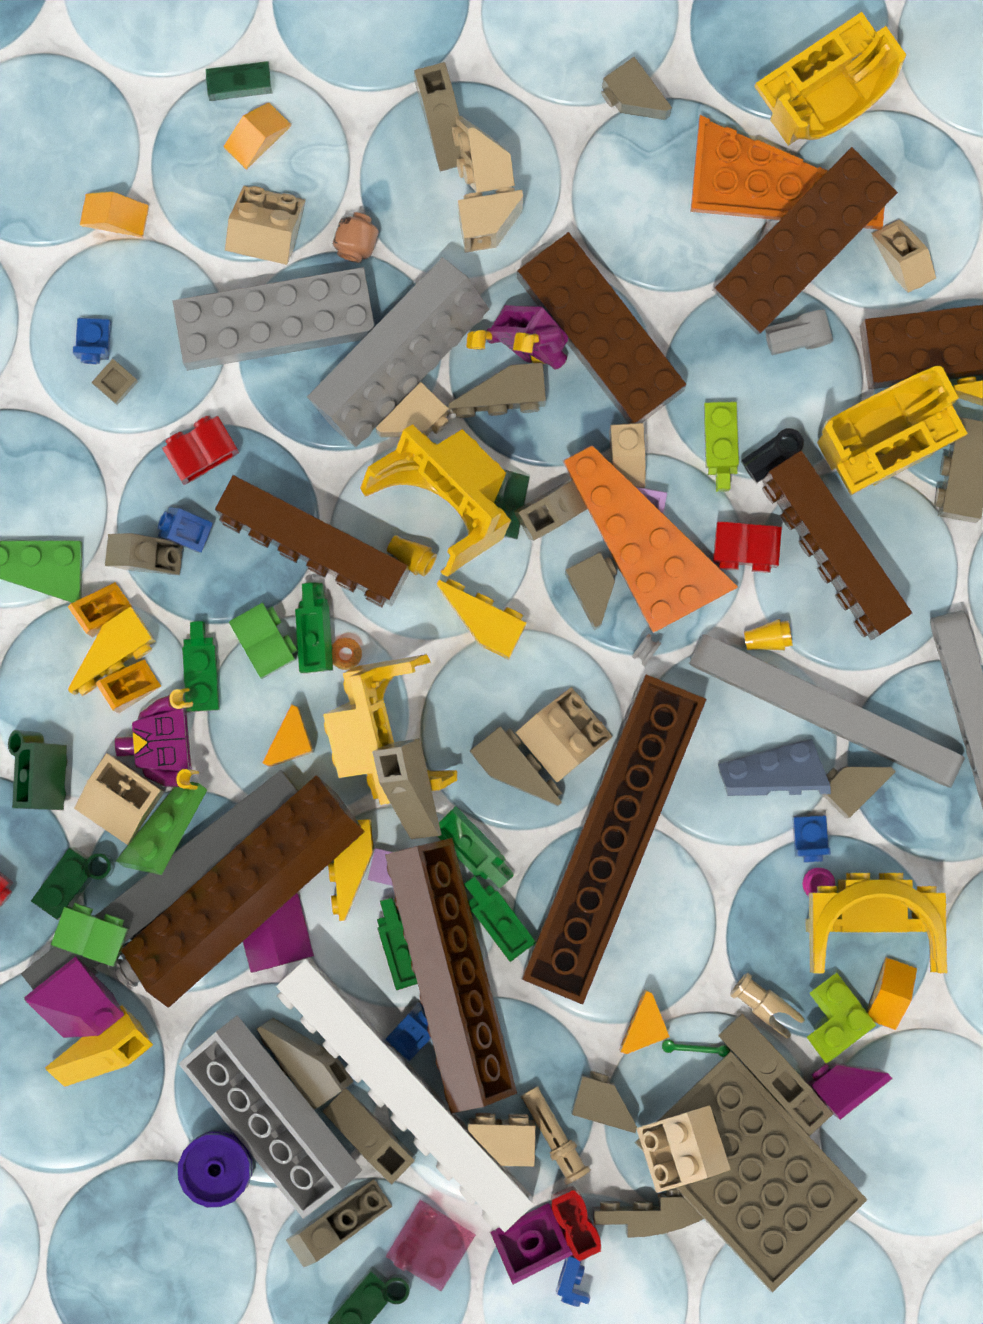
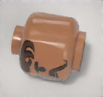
(355, 237)

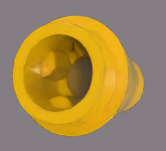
(415, 555)
(770, 636)

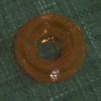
(356, 656)

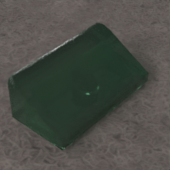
(238, 81)
(511, 497)

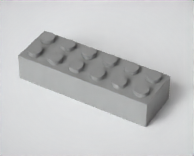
(273, 318)
(399, 352)
(270, 1117)

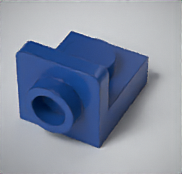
(92, 340)
(184, 529)
(810, 838)
(410, 1033)
(571, 1274)

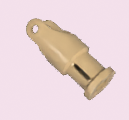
(764, 1003)

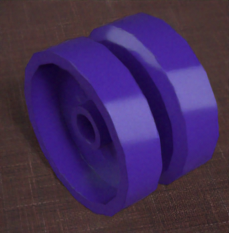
(205, 1186)

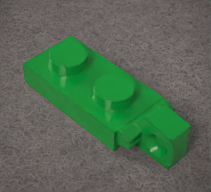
(313, 630)
(200, 670)
(474, 848)
(498, 920)
(395, 945)

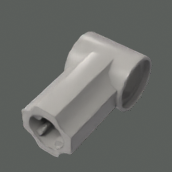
(807, 331)

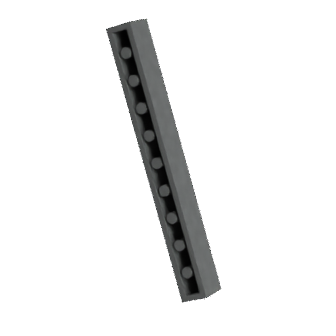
(157, 892)

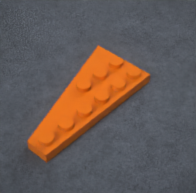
(749, 176)
(654, 557)

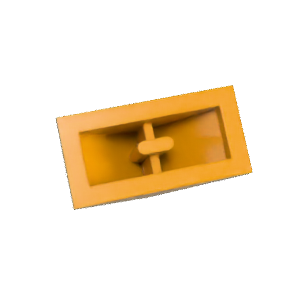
(256, 134)
(114, 213)
(99, 608)
(128, 686)
(290, 741)
(892, 993)
(645, 1027)

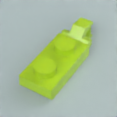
(721, 442)

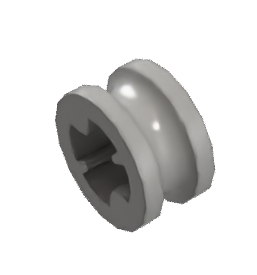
(646, 649)

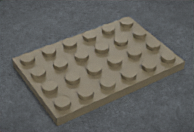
(781, 1186)

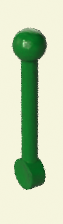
(668, 1046)

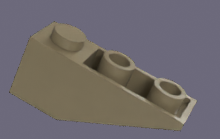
(439, 112)
(511, 388)
(550, 510)
(506, 763)
(407, 786)
(307, 1064)
(369, 1136)
(338, 1223)

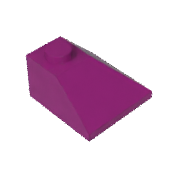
(75, 1002)
(846, 1086)

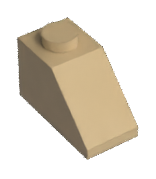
(905, 255)
(417, 408)
(628, 451)

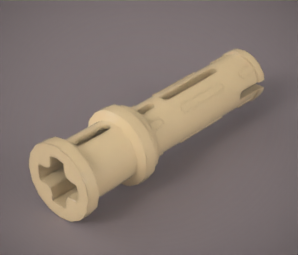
(561, 1148)

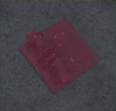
(430, 1245)

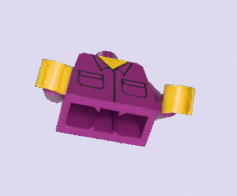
(527, 332)
(162, 742)

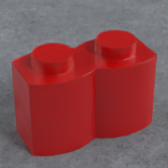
(200, 449)
(747, 545)
(572, 1216)

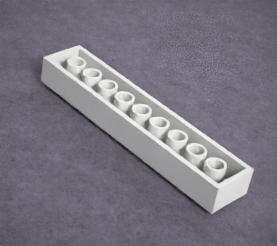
(405, 1094)

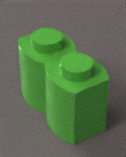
(262, 639)
(90, 935)

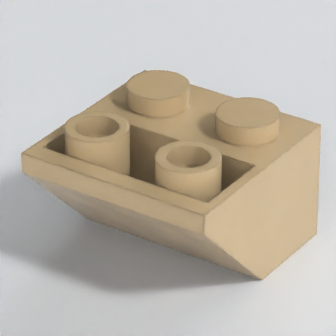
(483, 160)
(488, 217)
(264, 224)
(563, 734)
(118, 798)
(506, 1140)
(683, 1149)

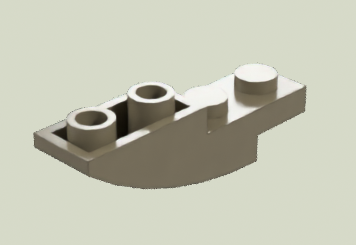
(775, 1074)
(648, 1220)

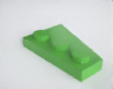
(44, 567)
(163, 831)

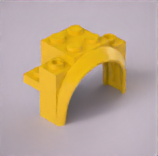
(824, 89)
(892, 430)
(456, 472)
(364, 725)
(876, 907)

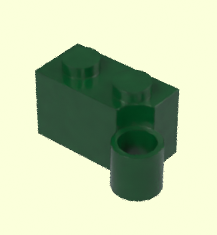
(37, 771)
(68, 881)
(368, 1298)

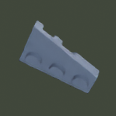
(779, 769)

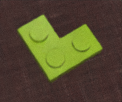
(846, 1017)

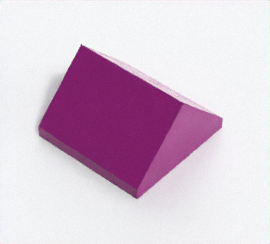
(279, 939)
(531, 1244)

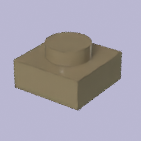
(114, 381)

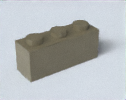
(963, 476)

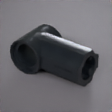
(770, 455)

